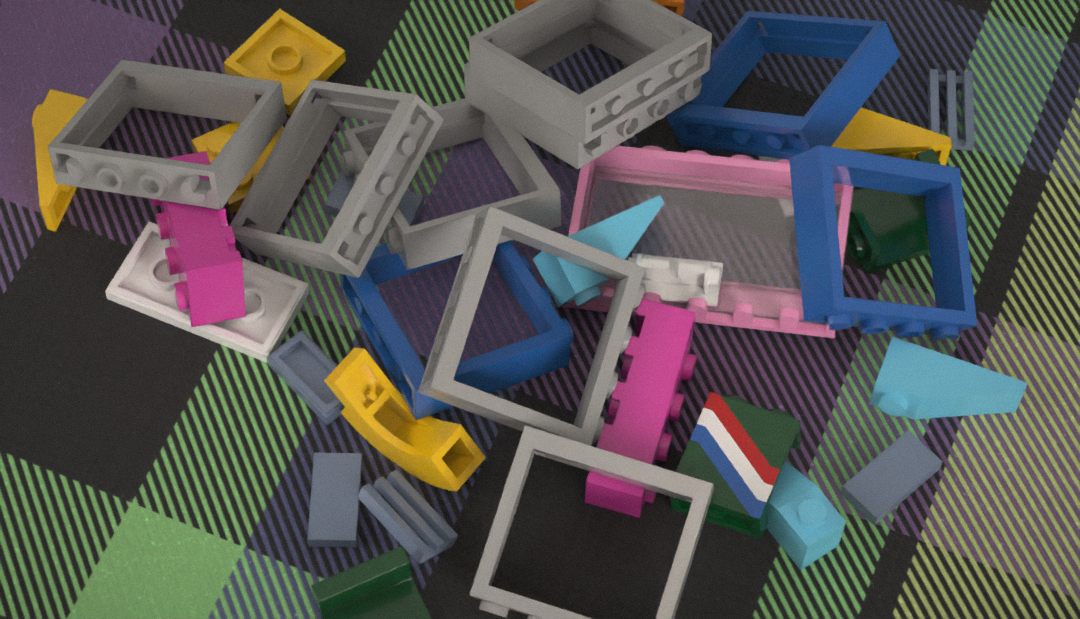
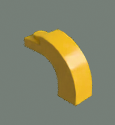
(425, 447)

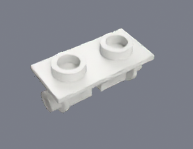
(680, 278)

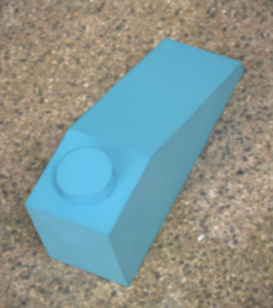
(613, 235)
(935, 385)
(802, 518)

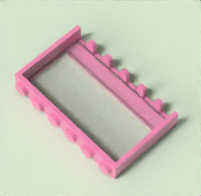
(715, 212)

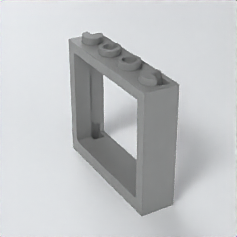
(678, 58)
(225, 97)
(549, 136)
(372, 198)
(448, 235)
(462, 305)
(606, 464)

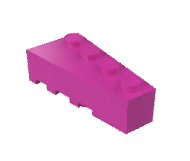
(202, 257)
(645, 401)

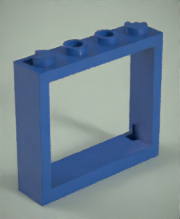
(709, 125)
(819, 248)
(485, 372)

